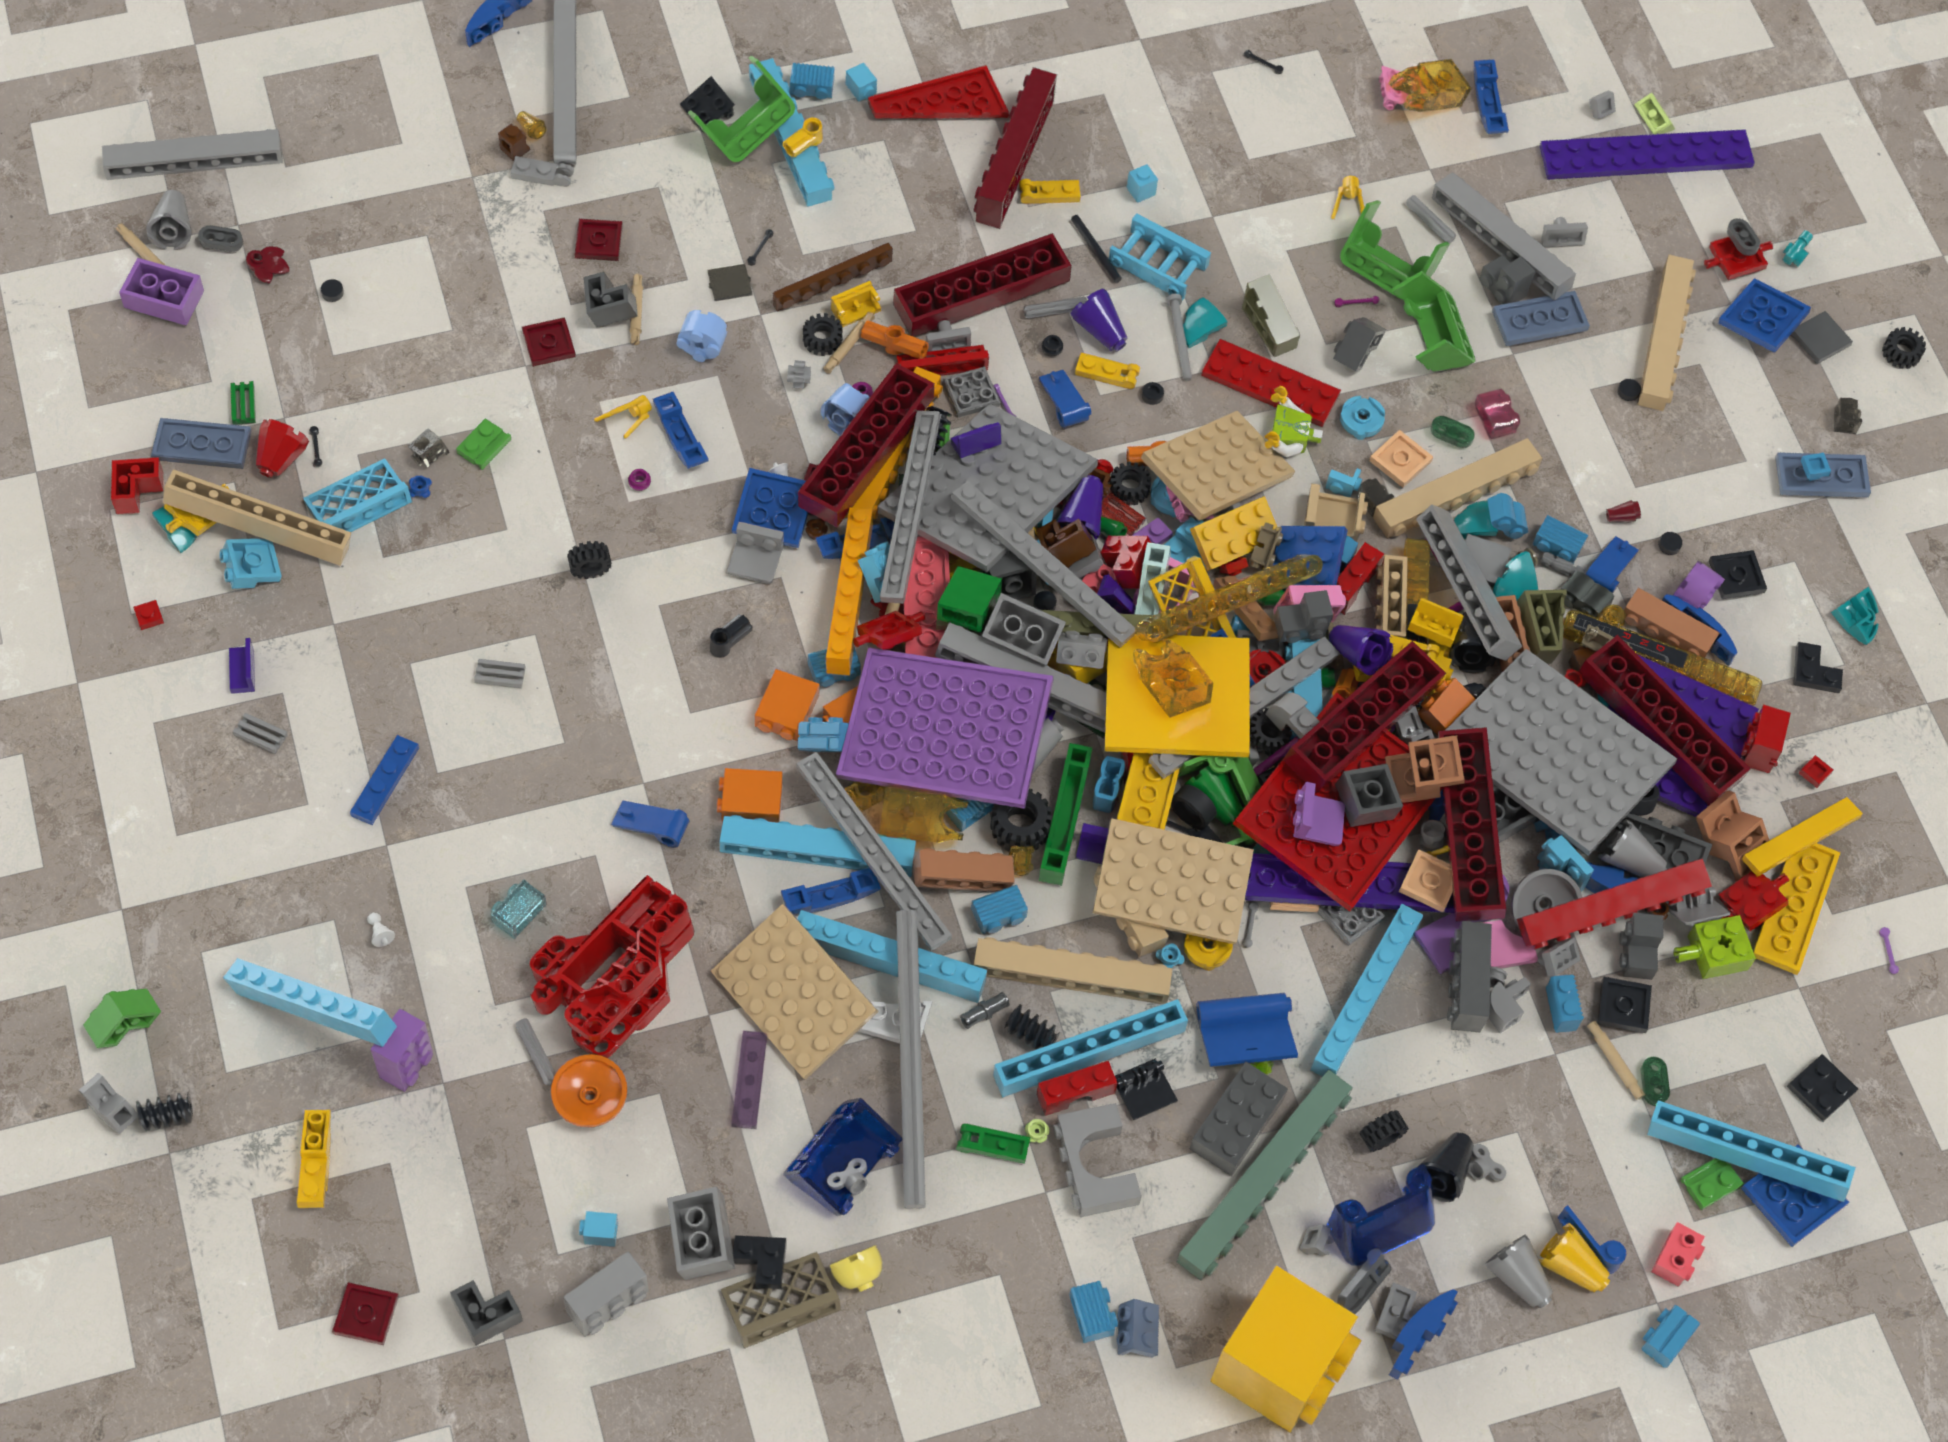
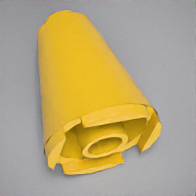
(1574, 1260)

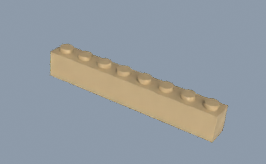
(1666, 332)
(1458, 487)
(256, 517)
(1074, 970)

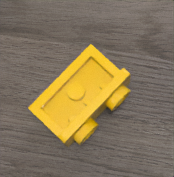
(1435, 622)

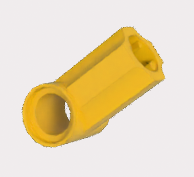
(809, 135)

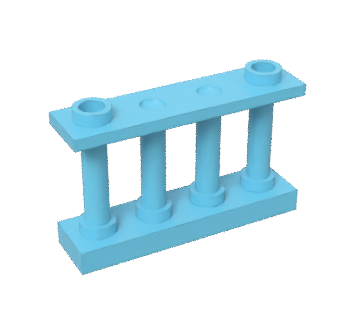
(1159, 238)

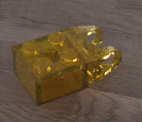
(1432, 86)
(1174, 678)
(927, 817)

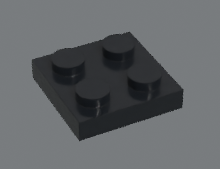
(1740, 573)
(1624, 1004)
(1822, 1087)

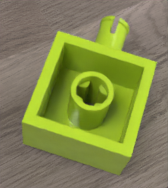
(1718, 947)

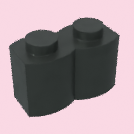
(1586, 595)

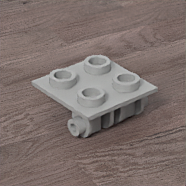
(1698, 908)

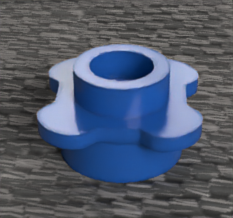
(420, 481)

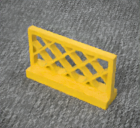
(1202, 585)

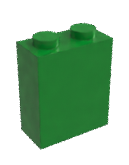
(969, 599)

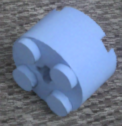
(702, 335)
(843, 407)

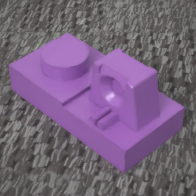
(1156, 531)

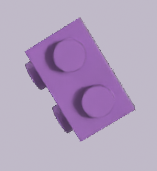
(1318, 817)

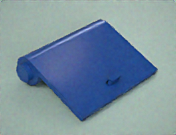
(1246, 1029)

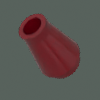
(1624, 512)

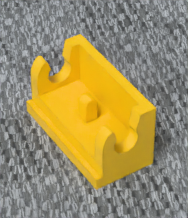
(855, 303)

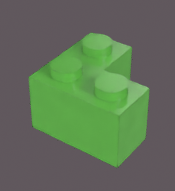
(119, 1014)

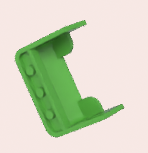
(756, 123)
(1377, 264)
(1438, 321)
(1241, 775)

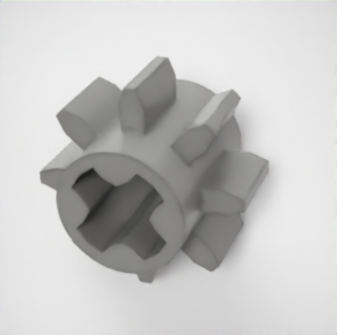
(799, 374)

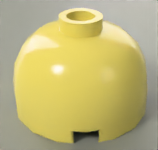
(858, 1269)

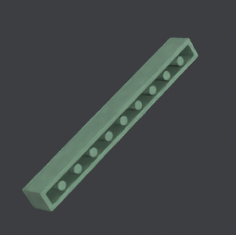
(1264, 1175)

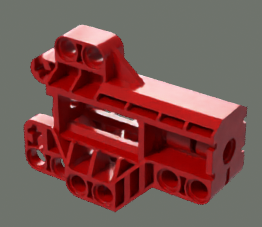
(652, 930)

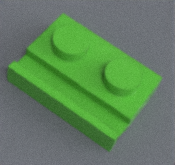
(483, 444)
(1711, 1182)

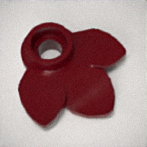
(269, 263)

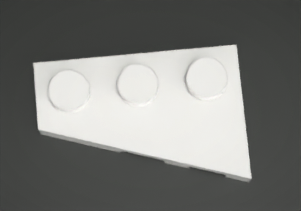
(886, 1021)

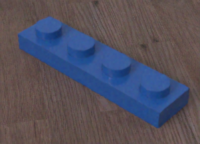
(384, 780)

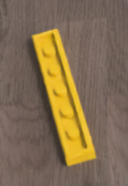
(1802, 836)

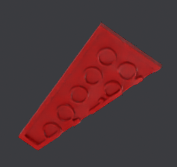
(952, 96)

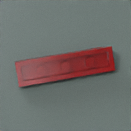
(948, 360)

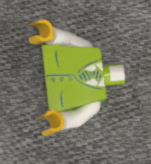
(1290, 427)

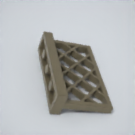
(787, 1319)

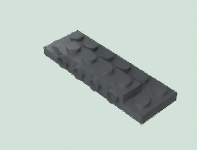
(1670, 843)

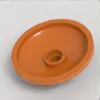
(589, 1076)

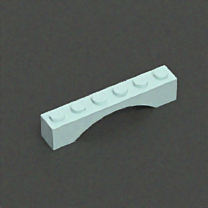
(1155, 563)

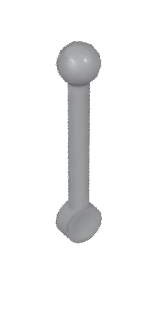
(1253, 907)

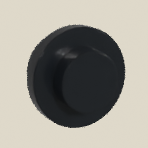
(1052, 345)

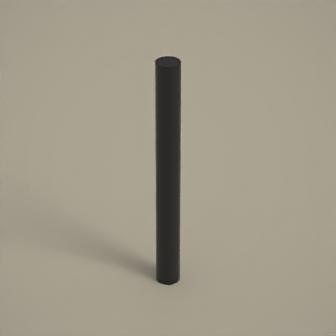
(1096, 248)

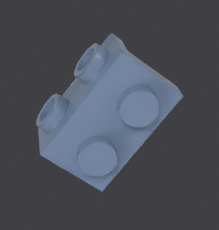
(1138, 1328)

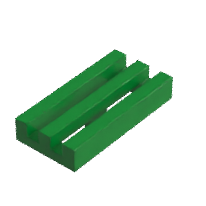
(242, 388)

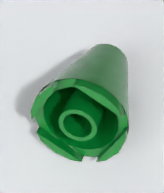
(1221, 792)

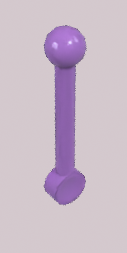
(997, 389)
(1884, 932)

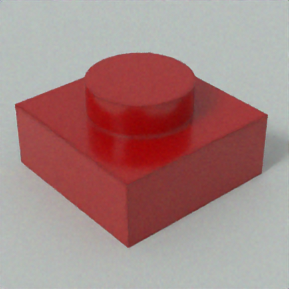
(1233, 567)
(148, 614)
(1816, 771)

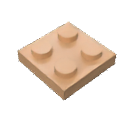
(1401, 458)
(1428, 881)

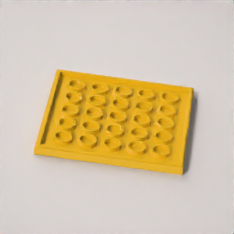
(1215, 729)

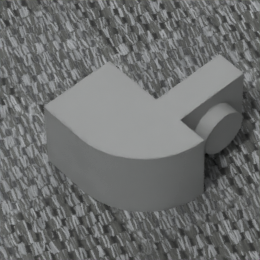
(1292, 712)
(1411, 728)
(1503, 1005)
(108, 1104)

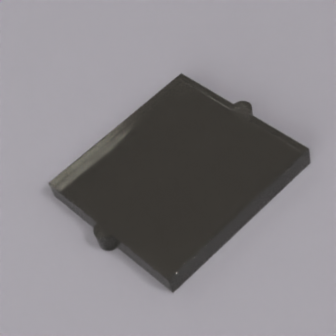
(729, 282)

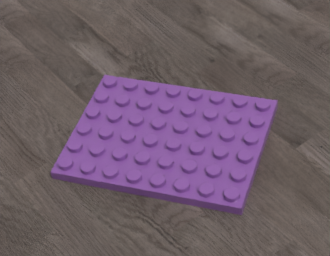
(945, 727)

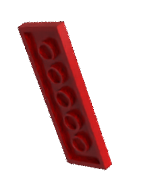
(1260, 376)

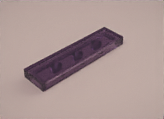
(749, 1080)

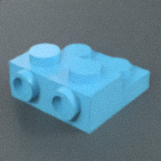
(1183, 543)
(249, 562)
(874, 567)
(1561, 856)

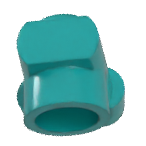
(1796, 252)

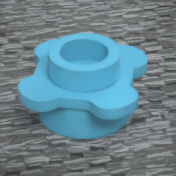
(1172, 950)

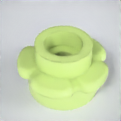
(1037, 1124)

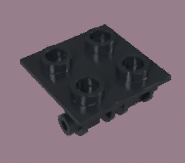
(708, 102)
(1145, 1089)

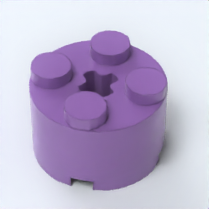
(1699, 585)

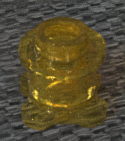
(1614, 615)
(1022, 860)

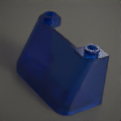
(847, 1134)
(1386, 1226)

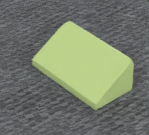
(1654, 115)

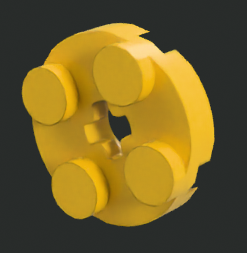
(1203, 957)

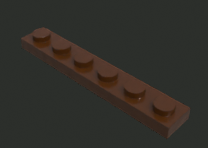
(833, 276)

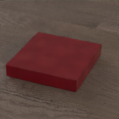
(598, 239)
(548, 341)
(365, 1313)

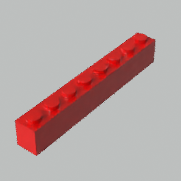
(1613, 903)

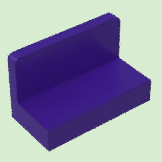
(977, 440)
(1116, 596)
(242, 668)
(1092, 843)

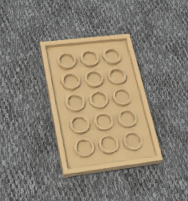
(1217, 465)
(1173, 881)
(794, 991)

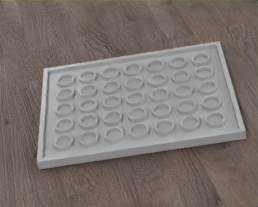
(1020, 476)
(1563, 751)

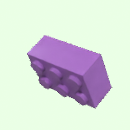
(161, 291)
(403, 1052)

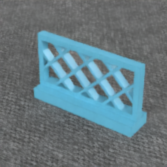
(365, 510)

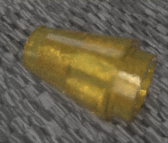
(532, 125)

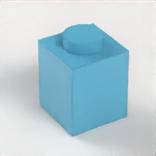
(861, 82)
(1142, 183)
(599, 1228)

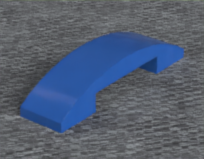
(1488, 97)
(678, 430)
(832, 544)
(1724, 646)
(831, 894)

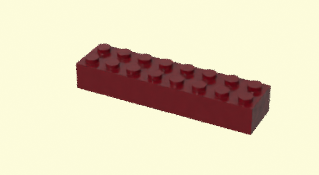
(1015, 147)
(982, 284)
(865, 445)
(1364, 716)
(1665, 718)
(1474, 832)

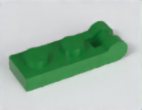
(993, 1143)

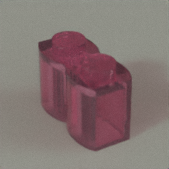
(1496, 413)

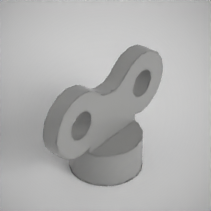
(1484, 1165)
(850, 1178)

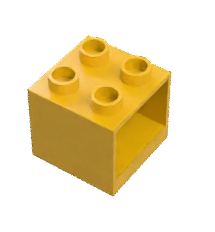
(1286, 1350)

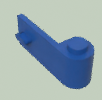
(1069, 404)
(1611, 563)
(663, 823)
(1610, 1253)

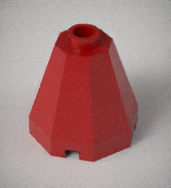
(278, 447)

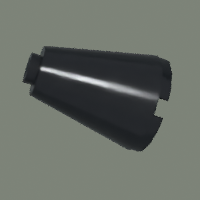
(1469, 650)
(1449, 1166)

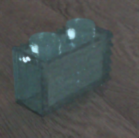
(518, 908)

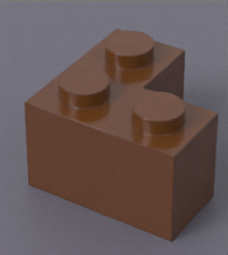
(1066, 543)

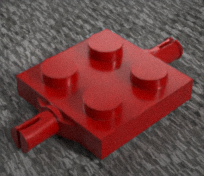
(1733, 262)
(889, 630)
(1755, 898)

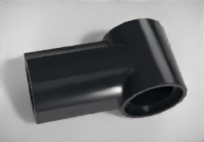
(730, 635)

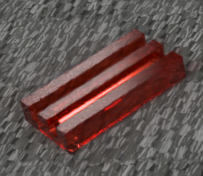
(1111, 512)

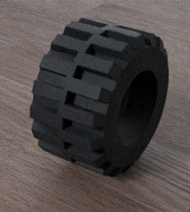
(1013, 835)

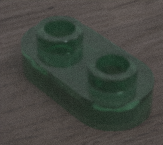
(1452, 431)
(1655, 1079)

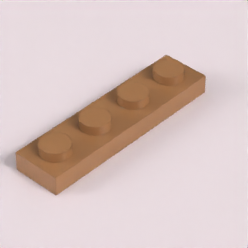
(1251, 614)

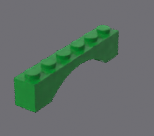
(1065, 814)

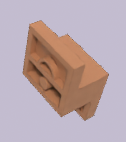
(1426, 768)
(1731, 832)

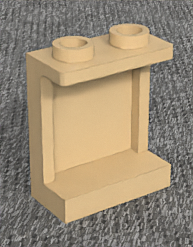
(1336, 510)

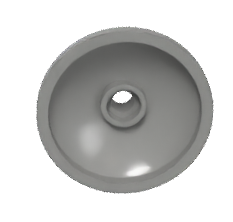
(1544, 884)

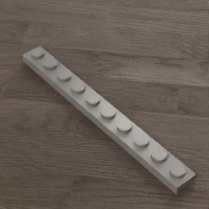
(910, 507)
(1044, 564)
(1265, 693)
(873, 849)

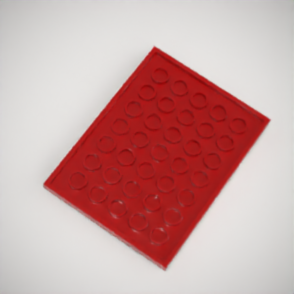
(1340, 870)

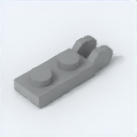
(541, 172)

